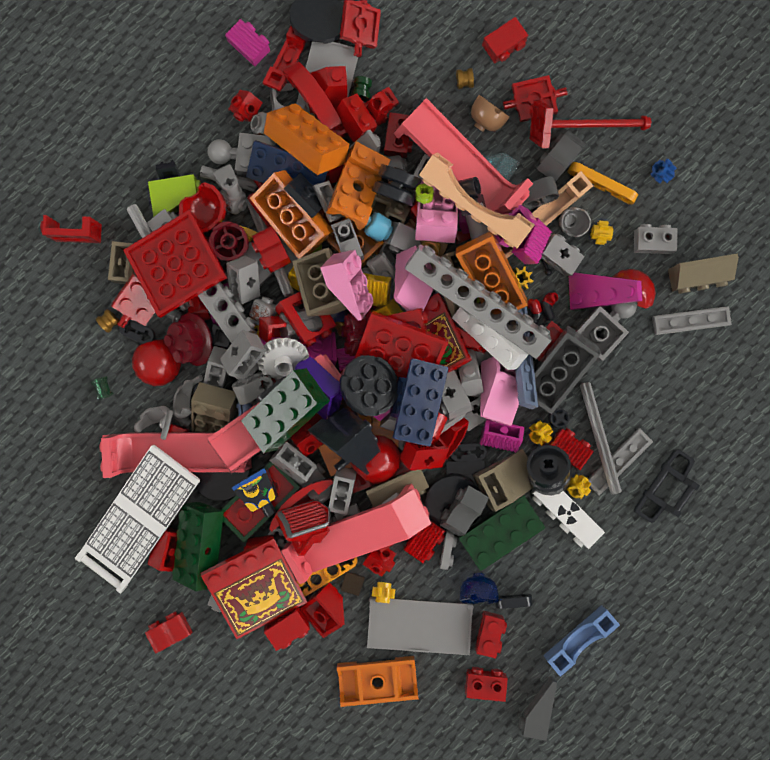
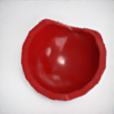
(206, 205)
(648, 288)
(154, 363)
(384, 464)

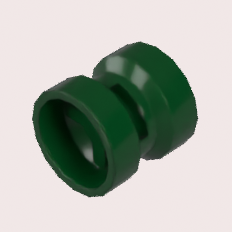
(362, 86)

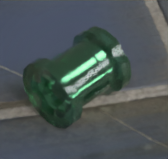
(97, 384)

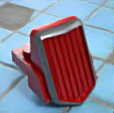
(304, 524)

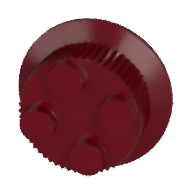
(353, 332)
(189, 340)

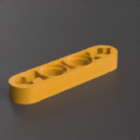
(604, 183)
(326, 577)

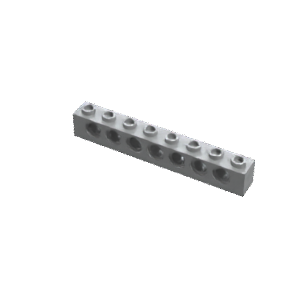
(215, 302)
(532, 345)

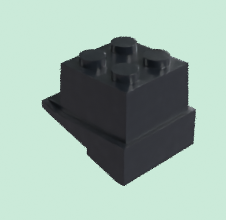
(348, 438)

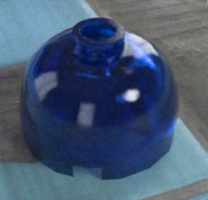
(479, 590)

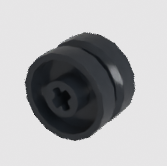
(398, 182)
(549, 470)

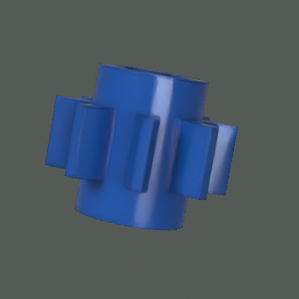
(663, 171)

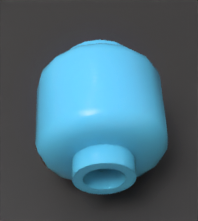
(378, 227)

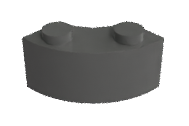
(561, 156)
(463, 511)

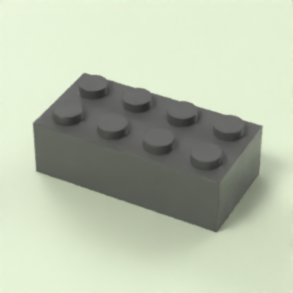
(563, 367)

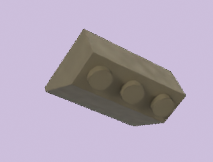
(703, 273)
(315, 294)
(382, 491)

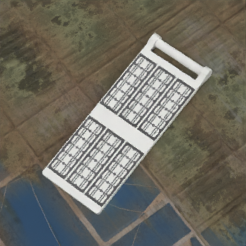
(138, 517)

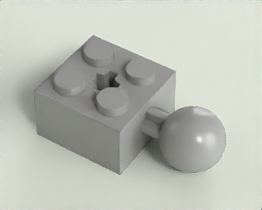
(221, 151)
(611, 331)

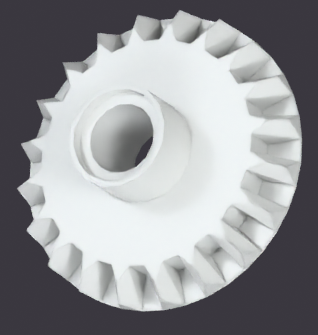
(281, 357)

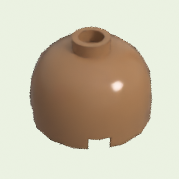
(487, 115)

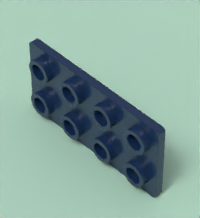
(270, 159)
(418, 402)

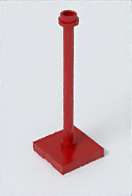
(543, 121)

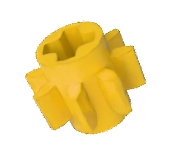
(602, 232)
(526, 275)
(540, 433)
(579, 486)
(383, 592)

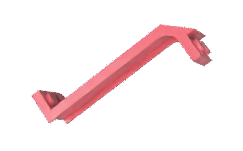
(437, 135)
(234, 442)
(191, 449)
(362, 534)

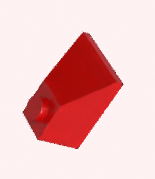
(333, 82)
(325, 610)

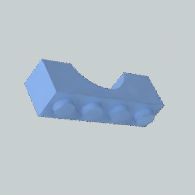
(567, 650)

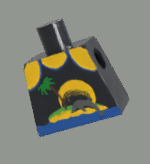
(258, 492)

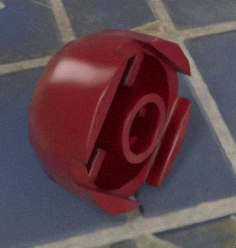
(229, 241)

